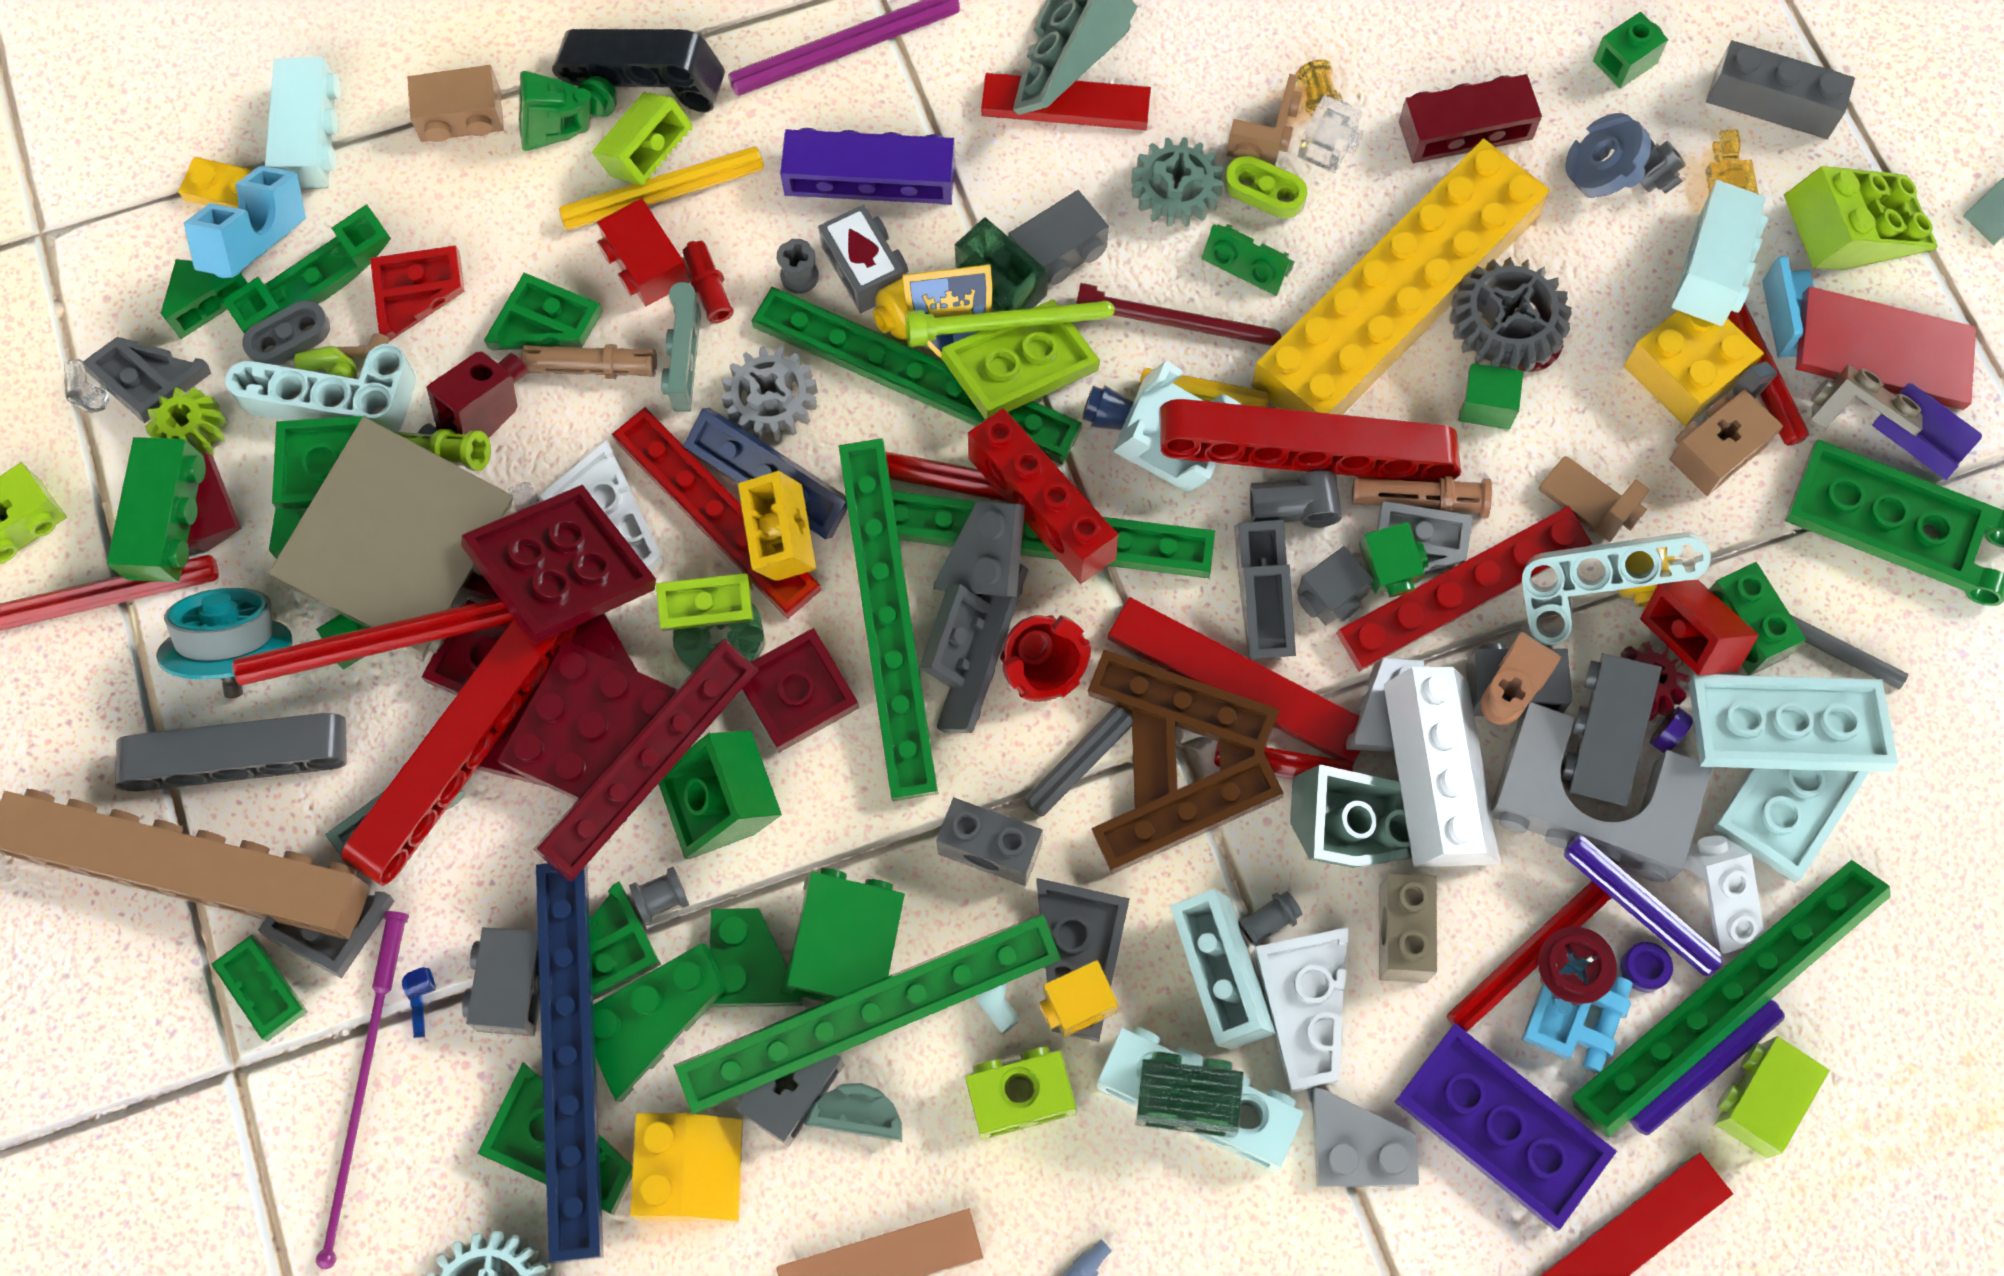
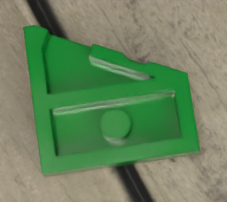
(747, 960)

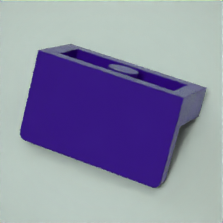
(1943, 436)

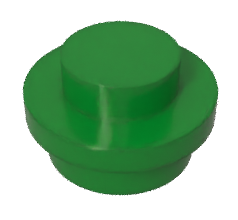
(602, 95)

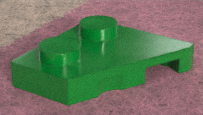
(542, 317)
(618, 944)

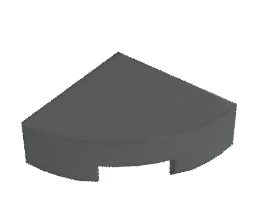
(1755, 379)

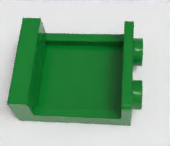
(842, 935)

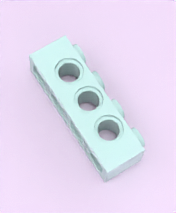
(1263, 1145)

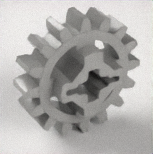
(770, 394)

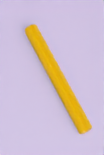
(663, 187)

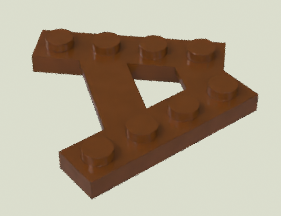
(1162, 811)

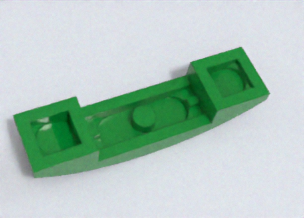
(316, 275)

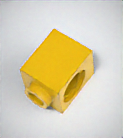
(1078, 999)

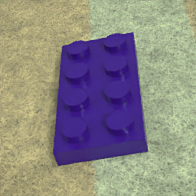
(1505, 1127)

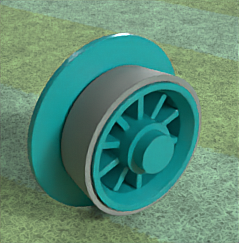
(214, 630)

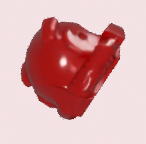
(1045, 657)

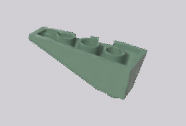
(1068, 44)
(1349, 817)

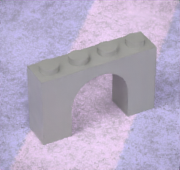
(1534, 800)

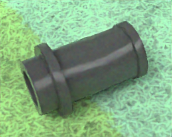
(1271, 918)

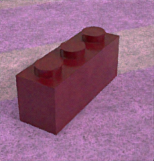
(1463, 116)

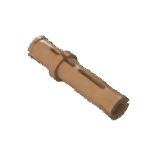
(599, 361)

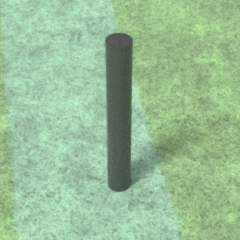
(1851, 655)

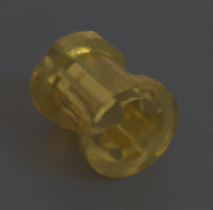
(1316, 83)

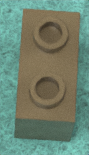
(1408, 928)

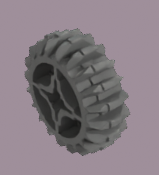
(1497, 294)

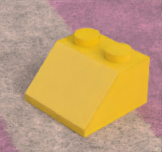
(686, 1167)

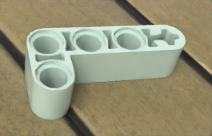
(266, 388)
(1616, 576)

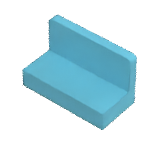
(1783, 299)

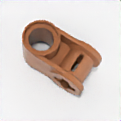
(1520, 677)

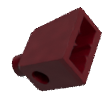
(476, 394)

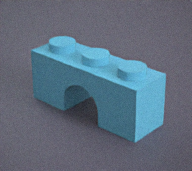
(230, 238)

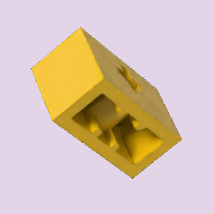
(776, 526)

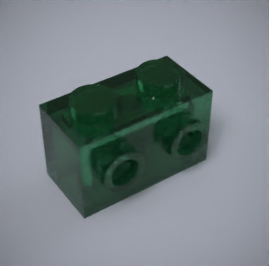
(1015, 274)

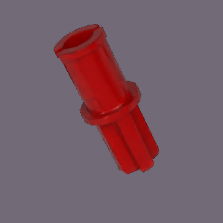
(707, 282)

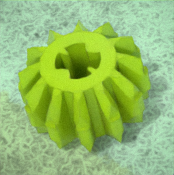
(189, 418)

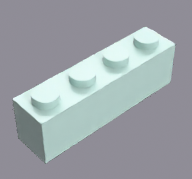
(1721, 254)

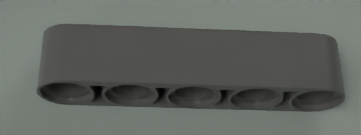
(230, 752)

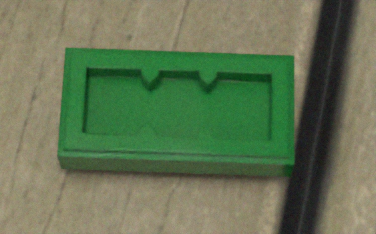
(259, 988)

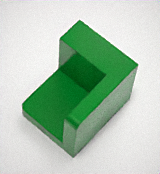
(1491, 396)

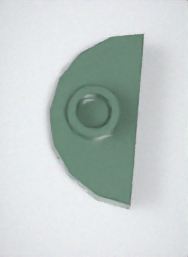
(856, 1111)

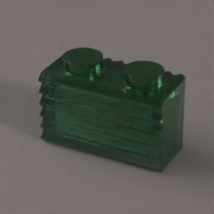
(1189, 1096)

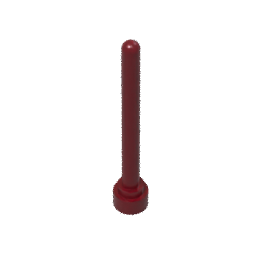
(1181, 319)

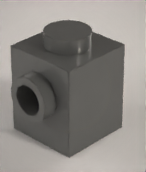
(1334, 587)

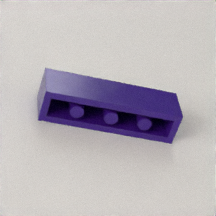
(868, 166)

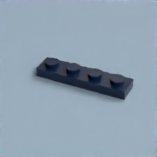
(747, 457)

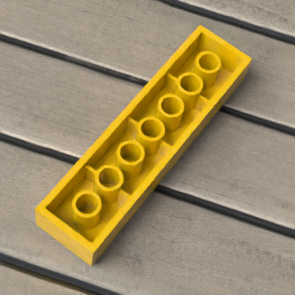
(1401, 285)

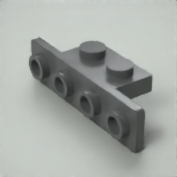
(966, 650)

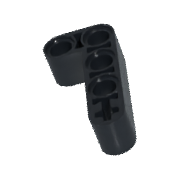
(643, 59)

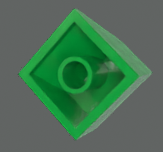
(719, 793)

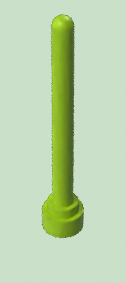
(924, 327)

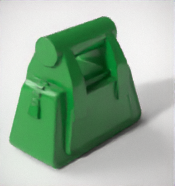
(550, 110)

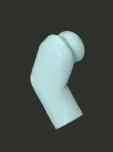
(998, 1009)

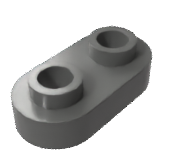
(287, 333)

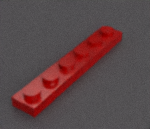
(1458, 590)

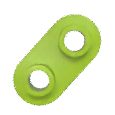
(1267, 186)

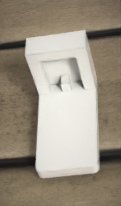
(1730, 891)

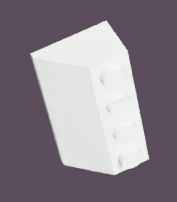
(1440, 768)

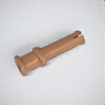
(1447, 494)

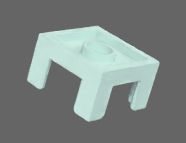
(1141, 434)

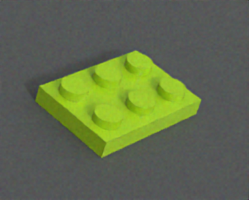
(1019, 363)

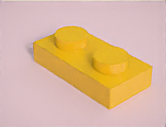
(212, 182)

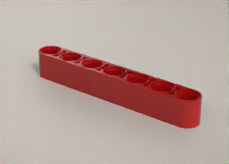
(1307, 441)
(450, 754)

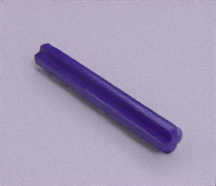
(1643, 905)
(1708, 1068)

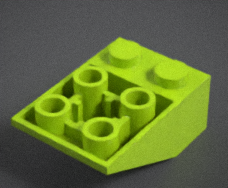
(1858, 217)

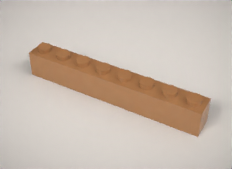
(181, 864)

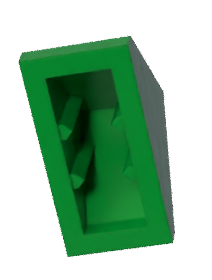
(195, 297)

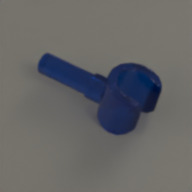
(415, 985)

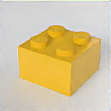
(1691, 363)

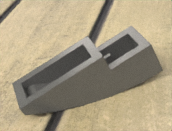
(1265, 589)

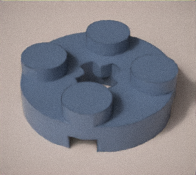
(1622, 168)

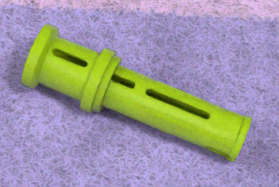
(466, 450)

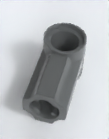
(1308, 499)

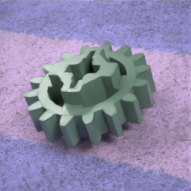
(1196, 191)

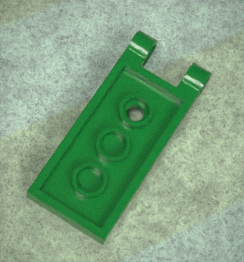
(1886, 514)

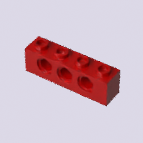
(1051, 502)

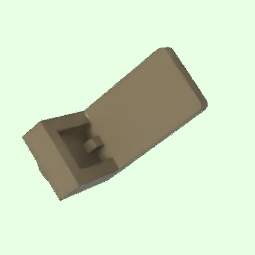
(1834, 396)

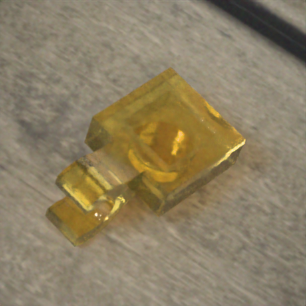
(1728, 166)

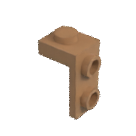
(1266, 141)
(1593, 500)

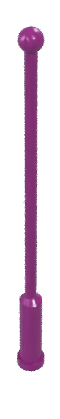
(381, 985)

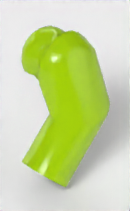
(327, 359)

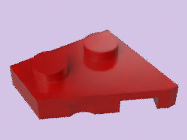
(414, 286)

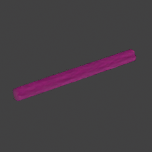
(840, 44)

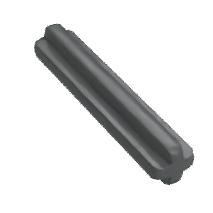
(1078, 761)

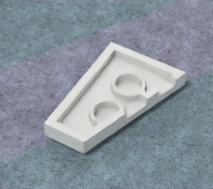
(609, 488)
(1305, 1001)

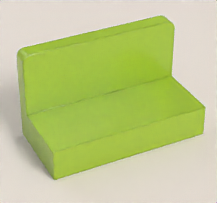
(705, 601)

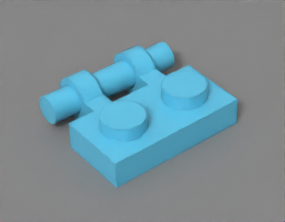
(1559, 1025)

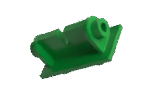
(1244, 259)

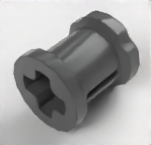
(797, 266)
(659, 895)

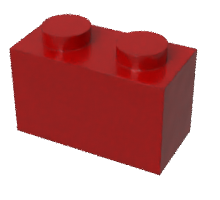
(642, 251)
(1698, 627)

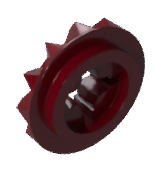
(1582, 944)

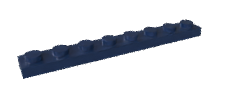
(569, 1067)

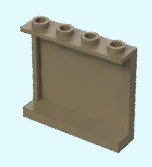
(389, 533)

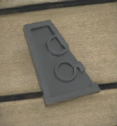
(1084, 929)

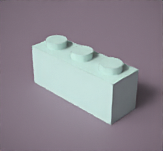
(303, 119)
(1222, 969)

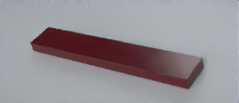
(645, 760)

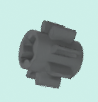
(1662, 168)

